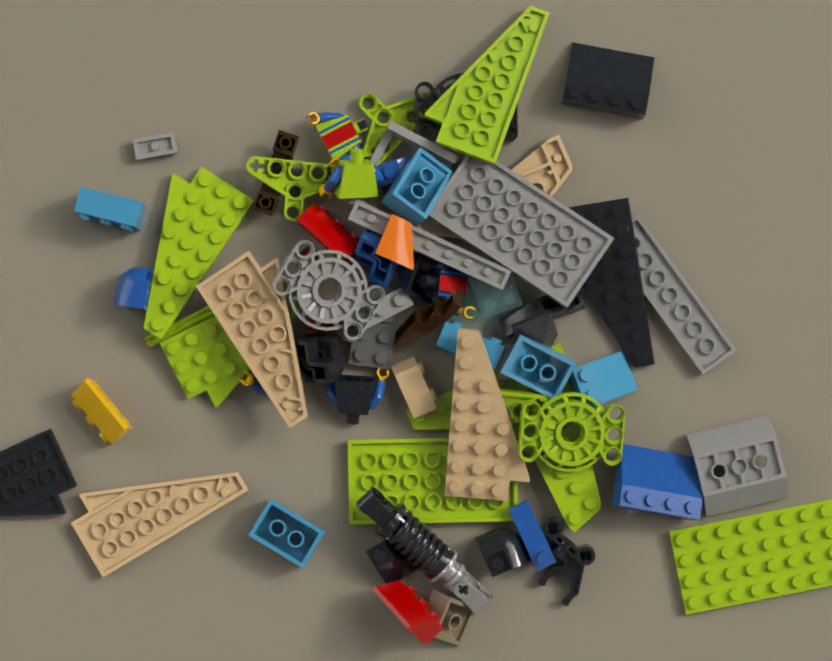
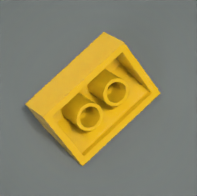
(100, 411)

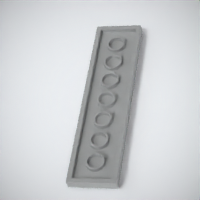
(679, 304)

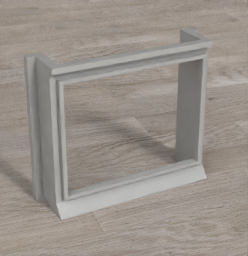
(447, 157)

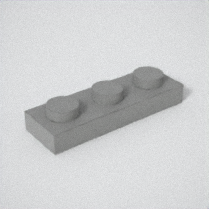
(391, 305)

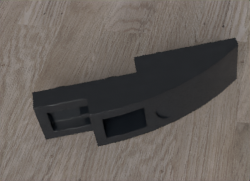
(537, 306)

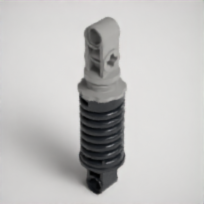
(423, 549)

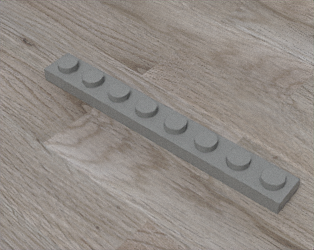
(435, 247)

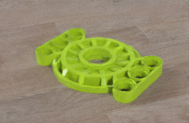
(591, 439)

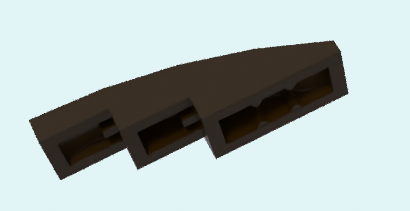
(425, 321)

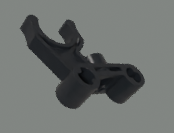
(570, 554)

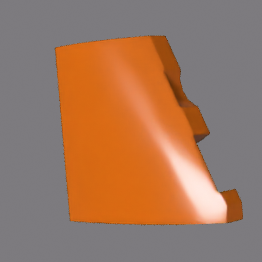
(397, 242)

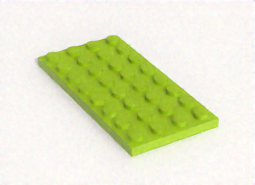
(415, 475)
(754, 556)

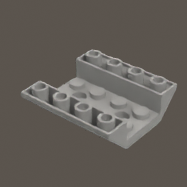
(735, 449)

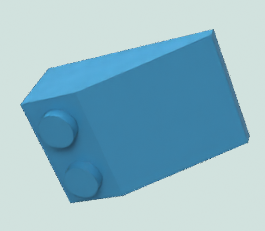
(417, 187)
(538, 366)
(603, 378)

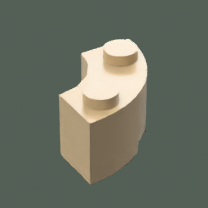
(413, 386)

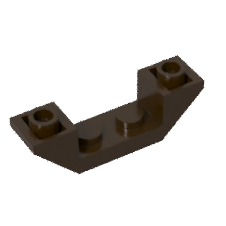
(283, 148)

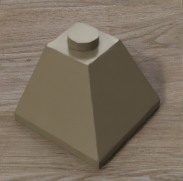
(454, 614)

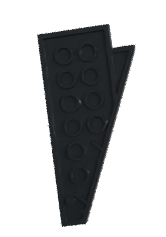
(617, 281)
(34, 477)

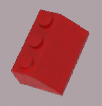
(328, 231)
(410, 609)

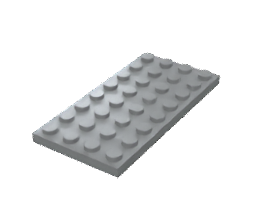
(521, 228)

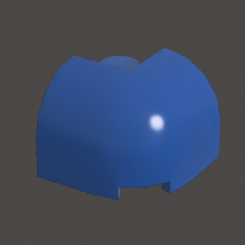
(381, 268)
(134, 288)

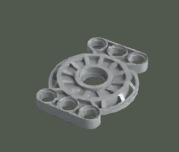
(343, 306)

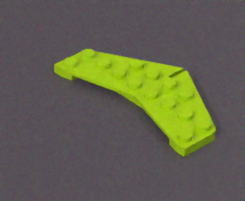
(574, 491)

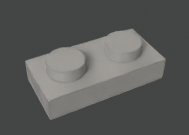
(155, 146)

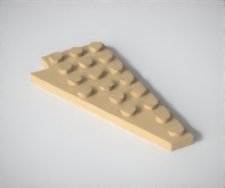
(260, 329)
(481, 434)
(138, 518)

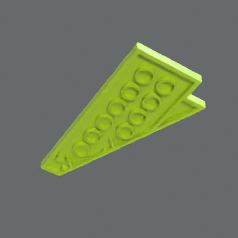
(483, 100)
(193, 234)
(208, 359)

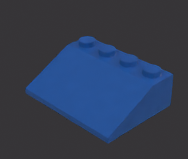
(657, 483)

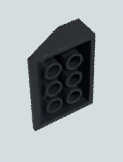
(608, 80)

